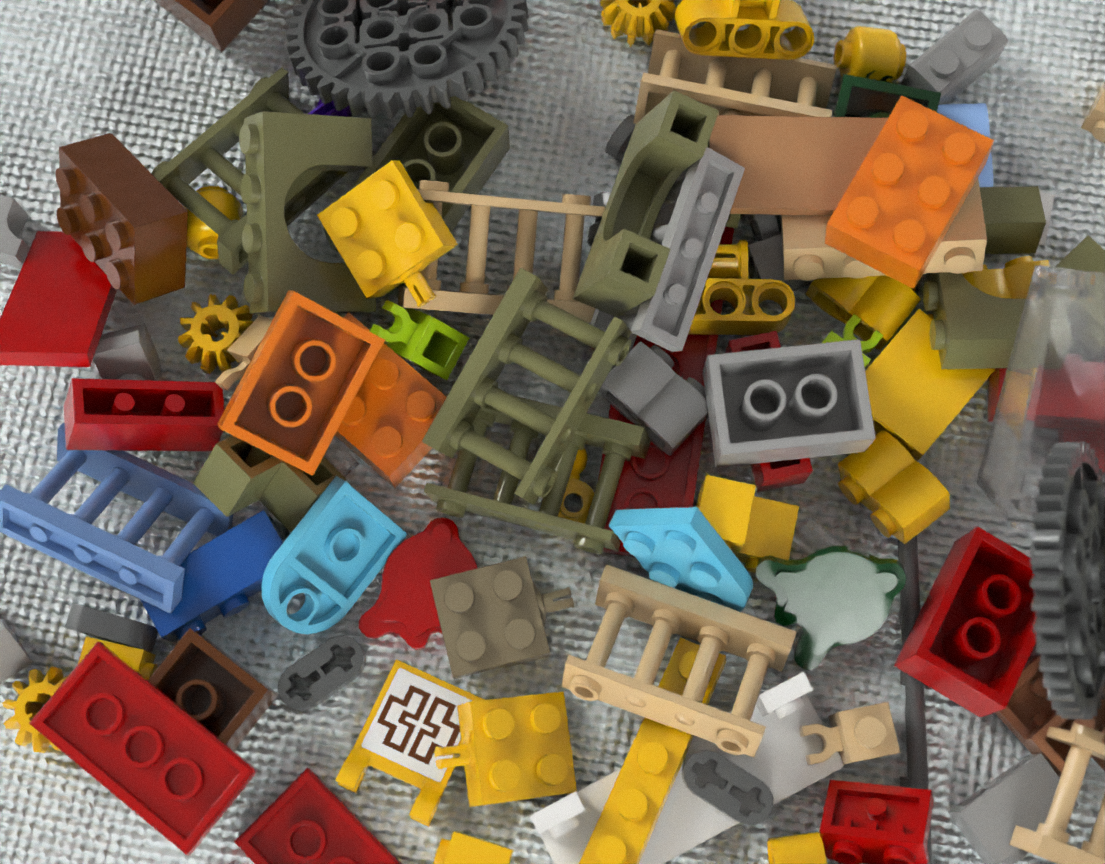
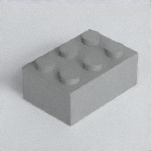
(788, 403)

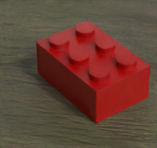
(975, 625)

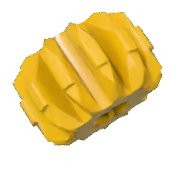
(637, 20)
(204, 325)
(29, 703)

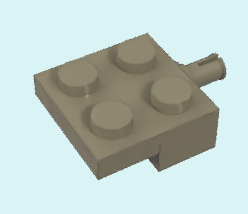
(494, 617)

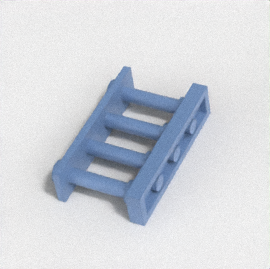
(97, 552)

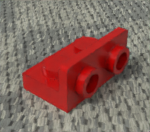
(876, 823)

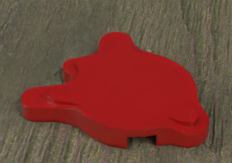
(406, 594)

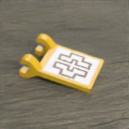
(402, 733)

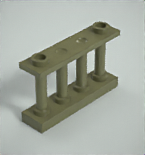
(206, 152)
(503, 345)
(618, 442)

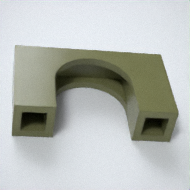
(276, 153)
(623, 260)
(968, 324)

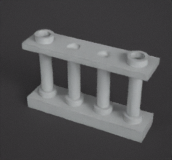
(692, 228)

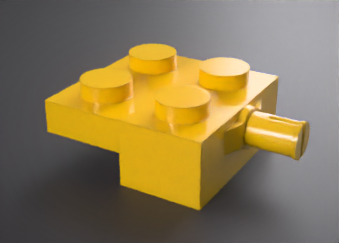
(388, 233)
(513, 749)

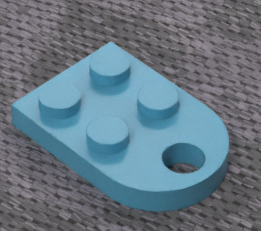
(684, 553)
(329, 559)

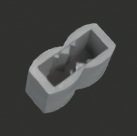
(656, 397)

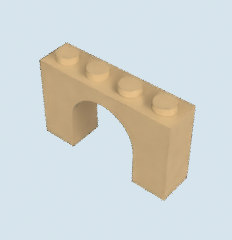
(809, 258)

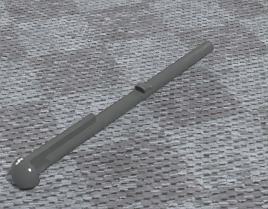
(914, 690)

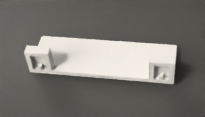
(687, 818)

